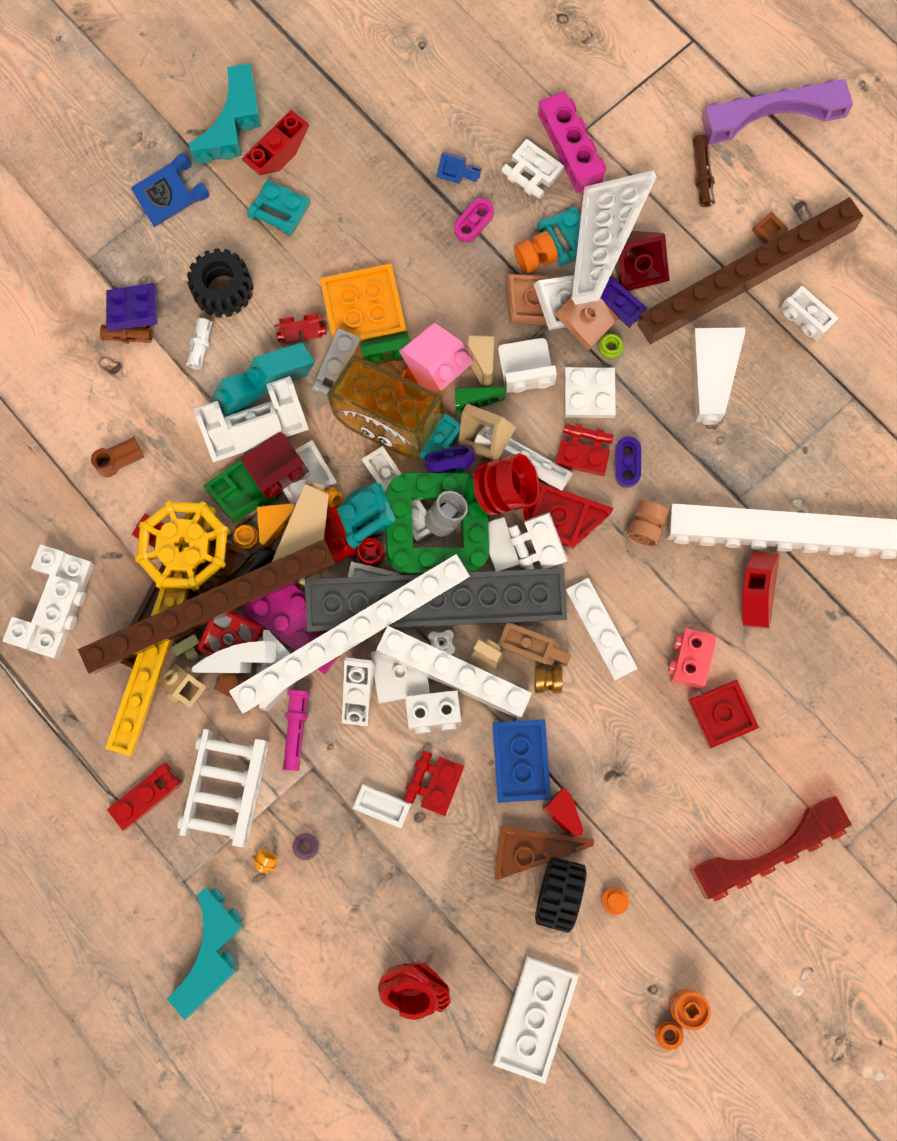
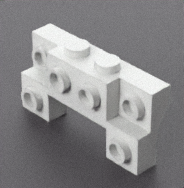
(253, 426)
(57, 606)

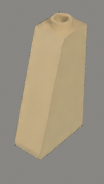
(306, 522)

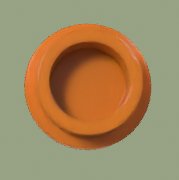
(615, 901)

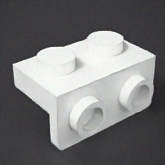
(808, 313)

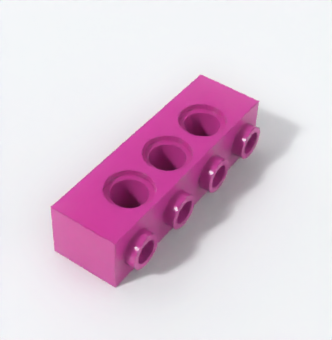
(562, 108)

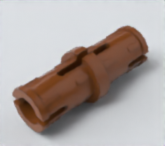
(136, 334)

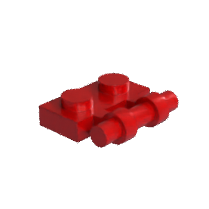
(581, 456)
(442, 784)

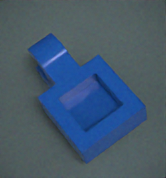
(453, 169)

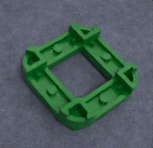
(400, 534)

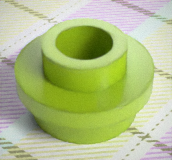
(613, 340)

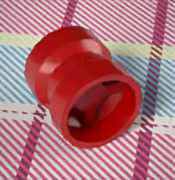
(371, 548)

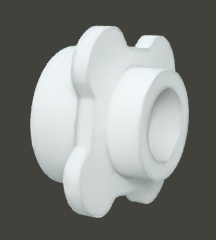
(446, 636)

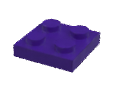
(131, 307)

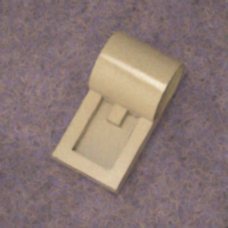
(486, 656)

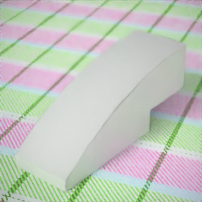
(238, 658)

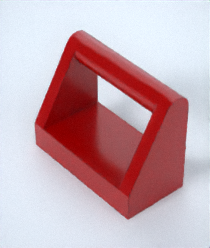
(564, 813)

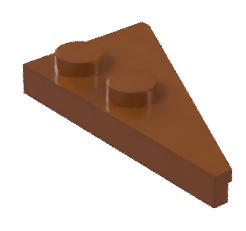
(526, 849)

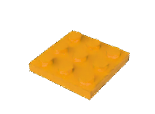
(364, 303)

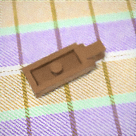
(532, 646)

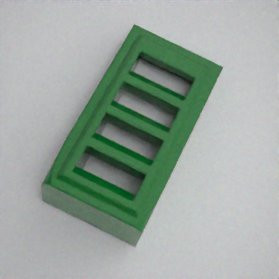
(477, 396)

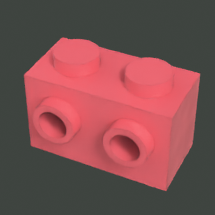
(692, 658)

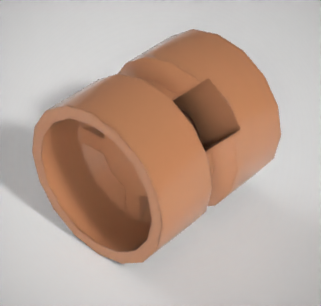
(649, 518)

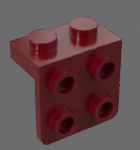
(274, 465)

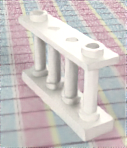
(243, 805)

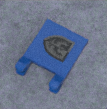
(165, 193)

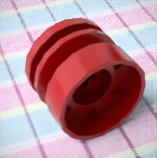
(506, 484)

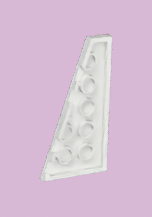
(605, 225)

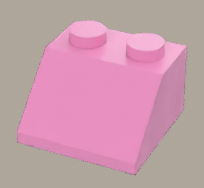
(435, 357)

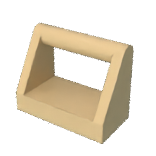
(482, 352)
(502, 431)

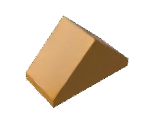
(273, 522)

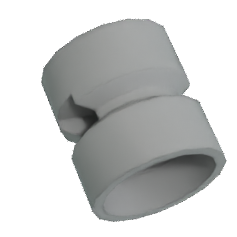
(446, 513)

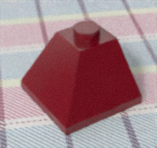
(643, 261)

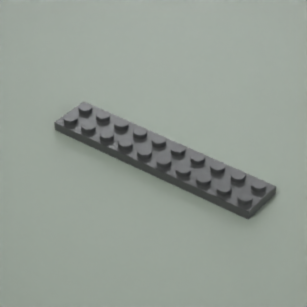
(479, 599)

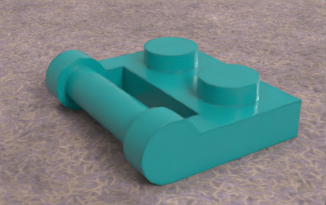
(282, 202)
(568, 225)
(362, 509)

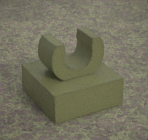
(187, 645)

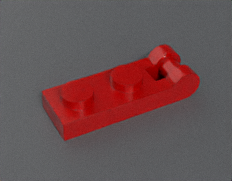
(144, 797)

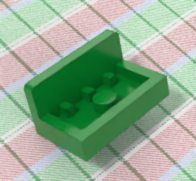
(384, 349)

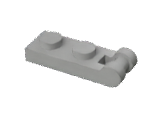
(338, 355)

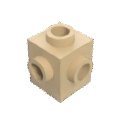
(182, 685)

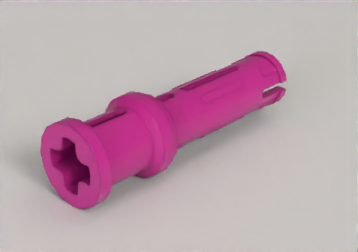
(296, 716)

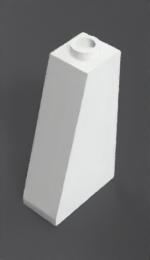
(714, 367)

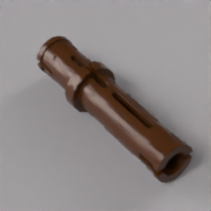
(704, 179)

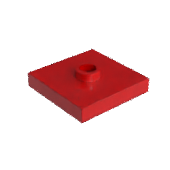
(723, 714)

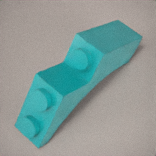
(239, 113)
(243, 389)
(212, 966)

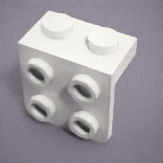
(526, 365)

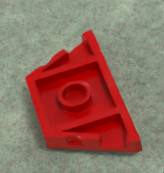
(571, 514)

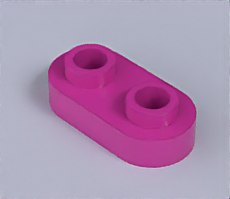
(472, 221)

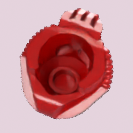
(406, 988)

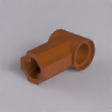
(119, 455)

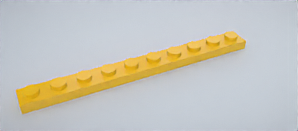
(147, 670)

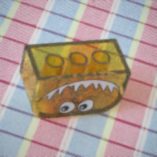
(385, 407)

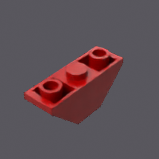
(277, 145)
(759, 589)

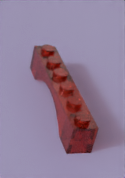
(818, 823)

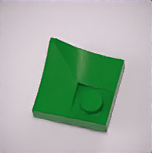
(236, 492)

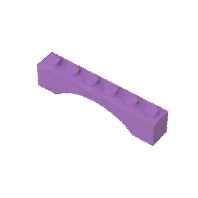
(821, 101)

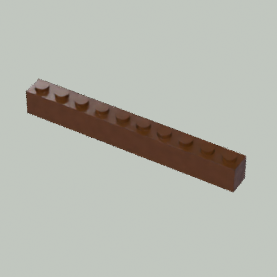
(749, 270)
(206, 607)

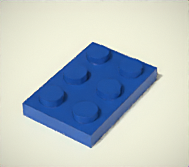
(521, 761)

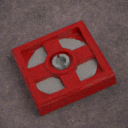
(229, 631)

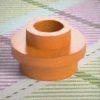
(678, 1037)

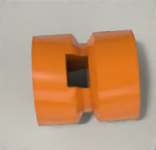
(535, 252)
(689, 1009)

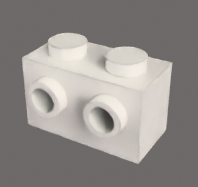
(433, 711)

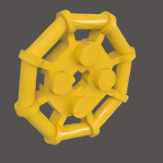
(173, 533)

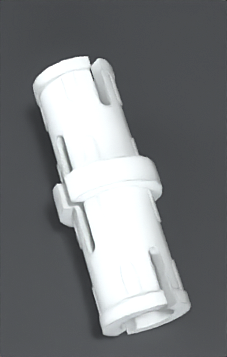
(199, 343)

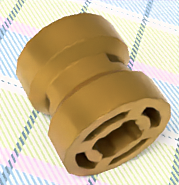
(548, 680)

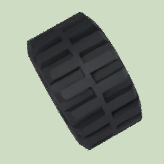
(211, 267)
(560, 894)

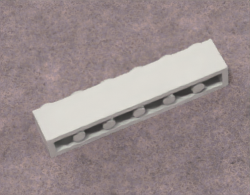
(453, 672)

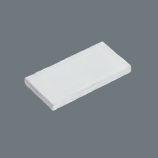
(535, 1019)

